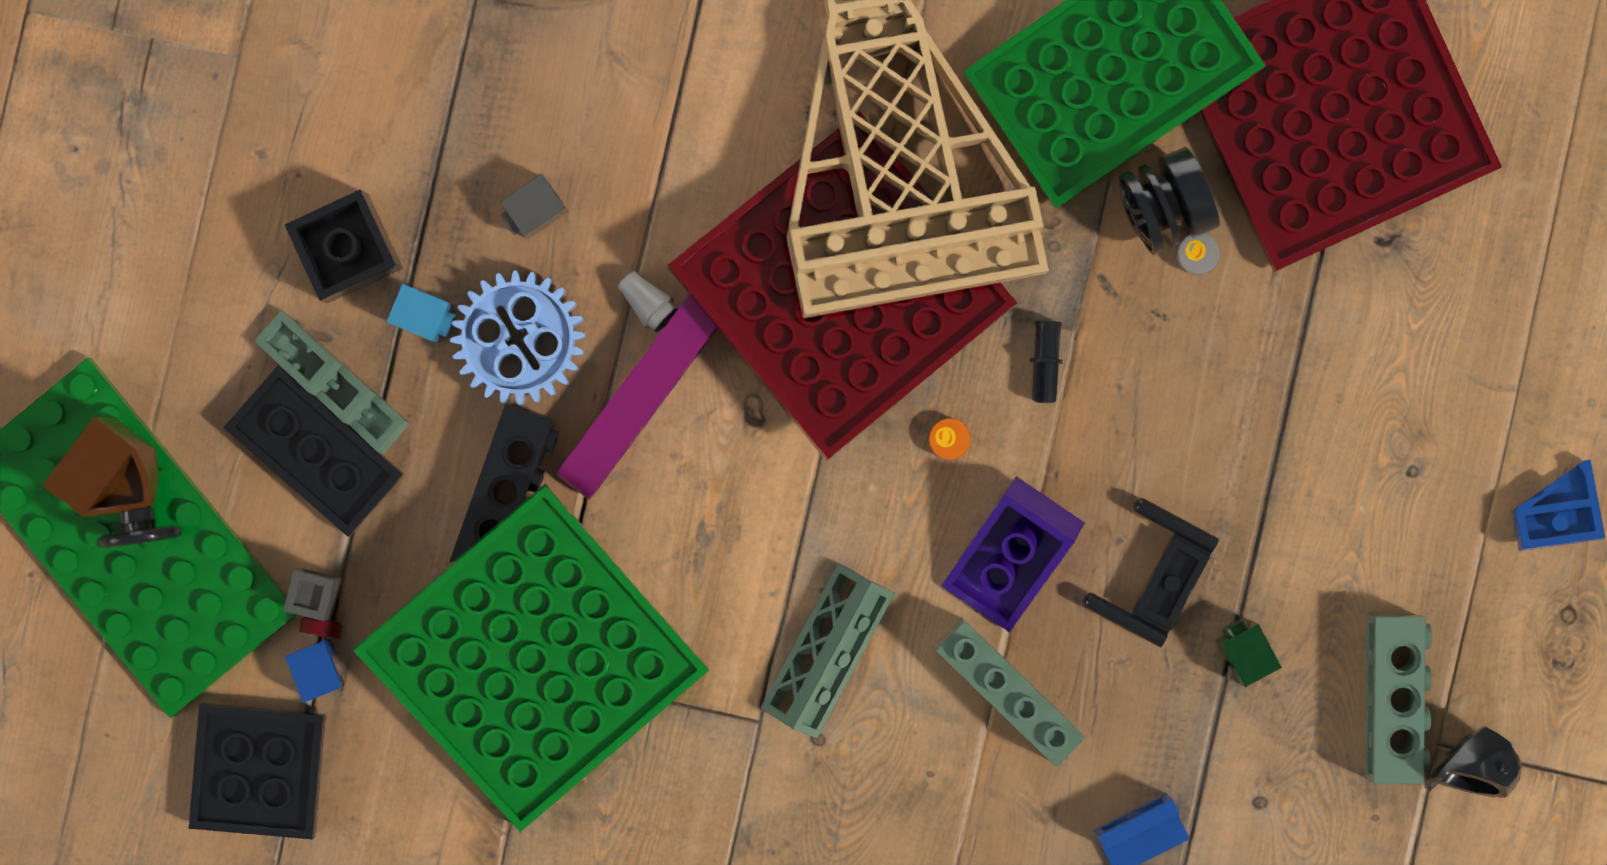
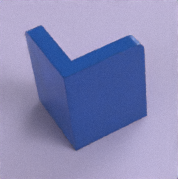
(314, 670)

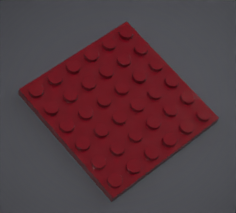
(1344, 121)
(836, 367)

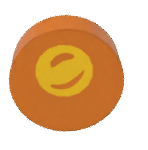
(949, 439)

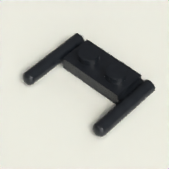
(1169, 582)

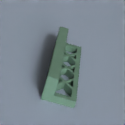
(833, 655)

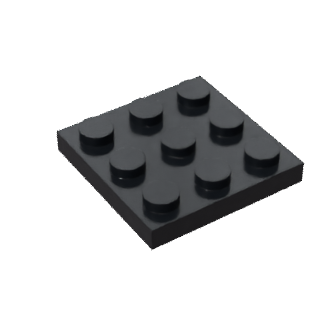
(257, 771)

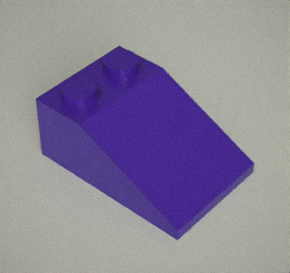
(1013, 554)

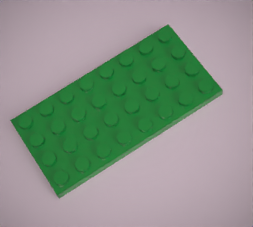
(167, 607)

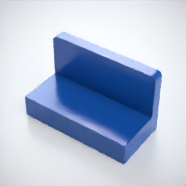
(1142, 833)

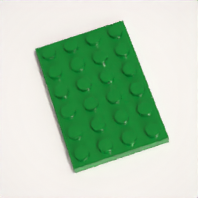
(1107, 82)

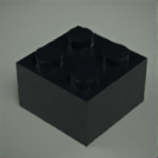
(343, 246)

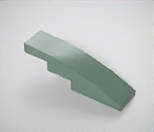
(332, 382)

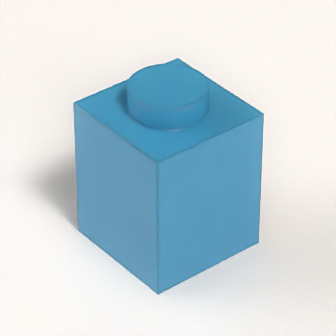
(421, 314)

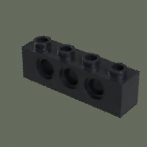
(513, 426)

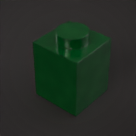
(1247, 652)

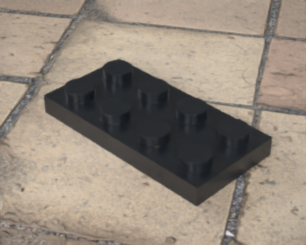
(314, 451)

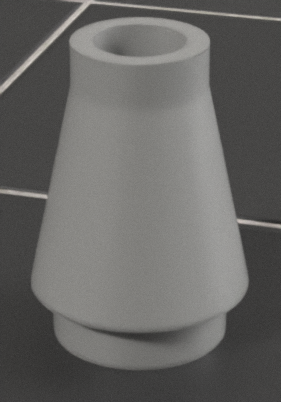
(649, 303)

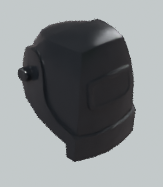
(1479, 765)

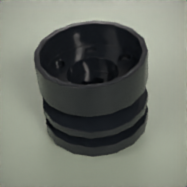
(1163, 203)

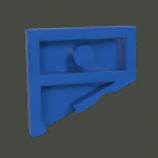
(1561, 512)

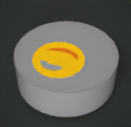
(1198, 254)

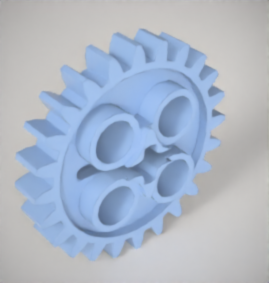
(549, 318)

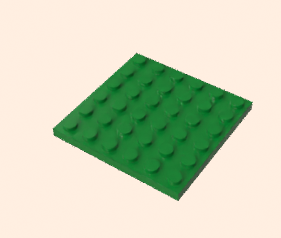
(531, 658)

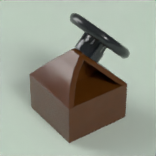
(112, 473)

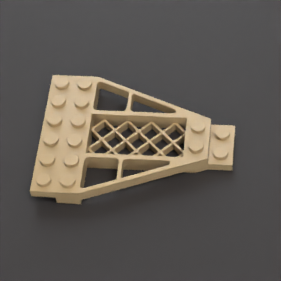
(915, 248)

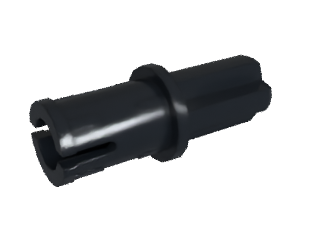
(1046, 361)

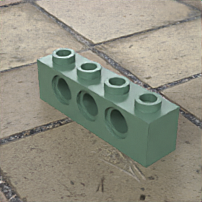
(1384, 635)
(1009, 692)

